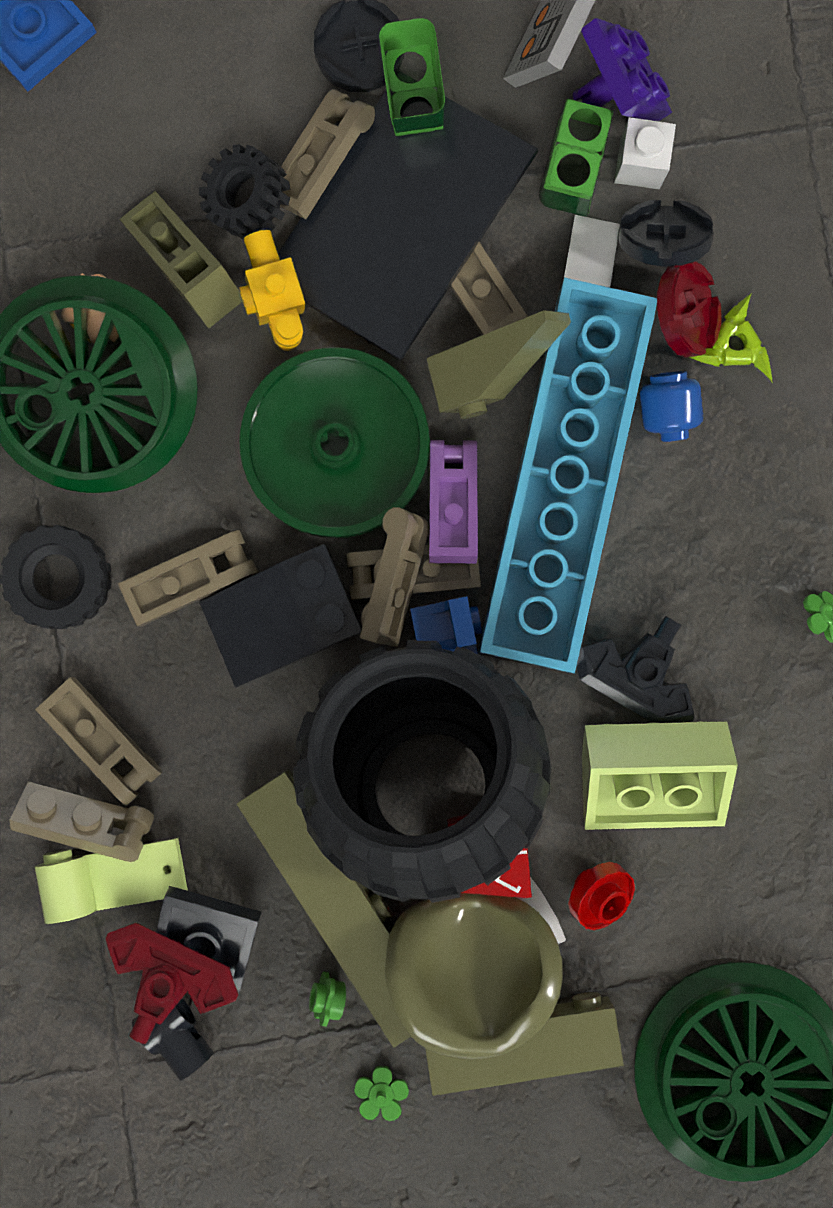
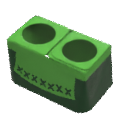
(417, 37)
(552, 191)

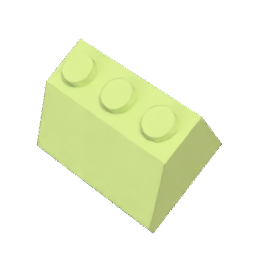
(657, 775)

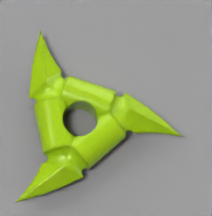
(752, 349)

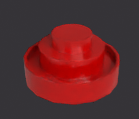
(601, 895)

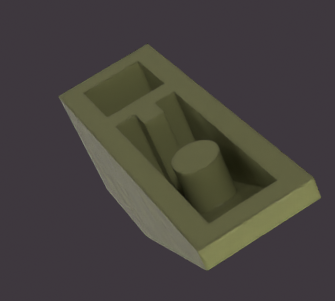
(182, 259)
(492, 364)

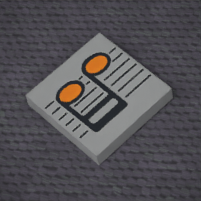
(547, 40)

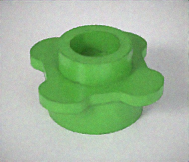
(327, 999)

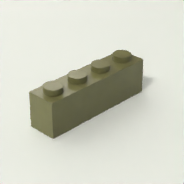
(574, 1040)

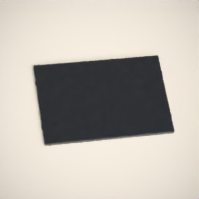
(403, 220)

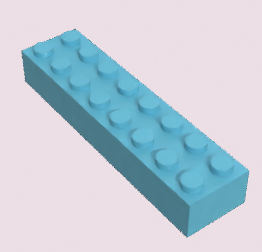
(568, 477)

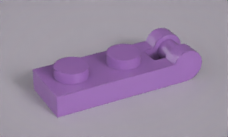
(453, 503)

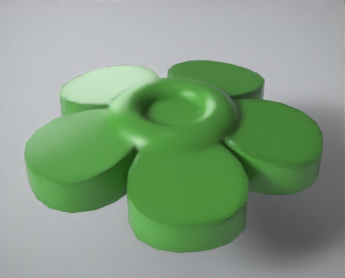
(822, 609)
(381, 1094)

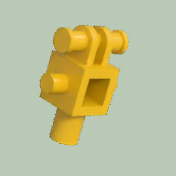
(273, 291)

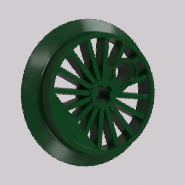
(157, 357)
(788, 1006)

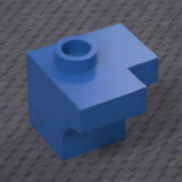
(448, 623)

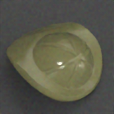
(473, 974)

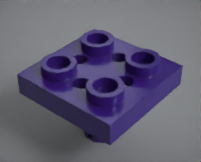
(623, 73)

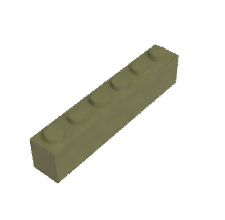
(340, 908)

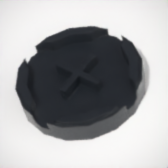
(350, 46)
(666, 233)

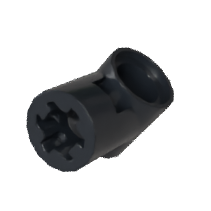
(179, 1042)

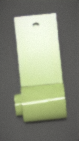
(94, 882)

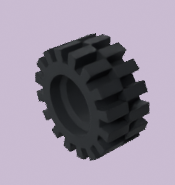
(227, 179)

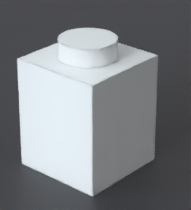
(644, 153)

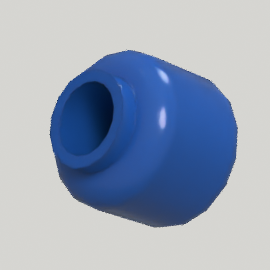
(671, 405)

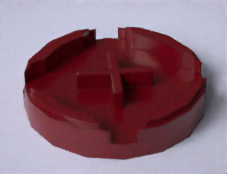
(687, 309)

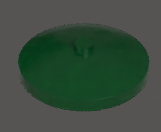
(334, 442)

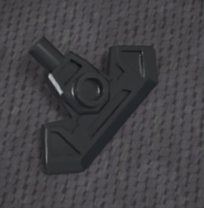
(639, 676)

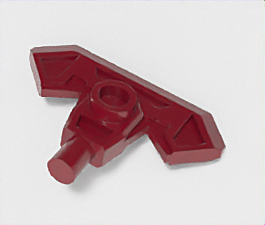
(167, 975)

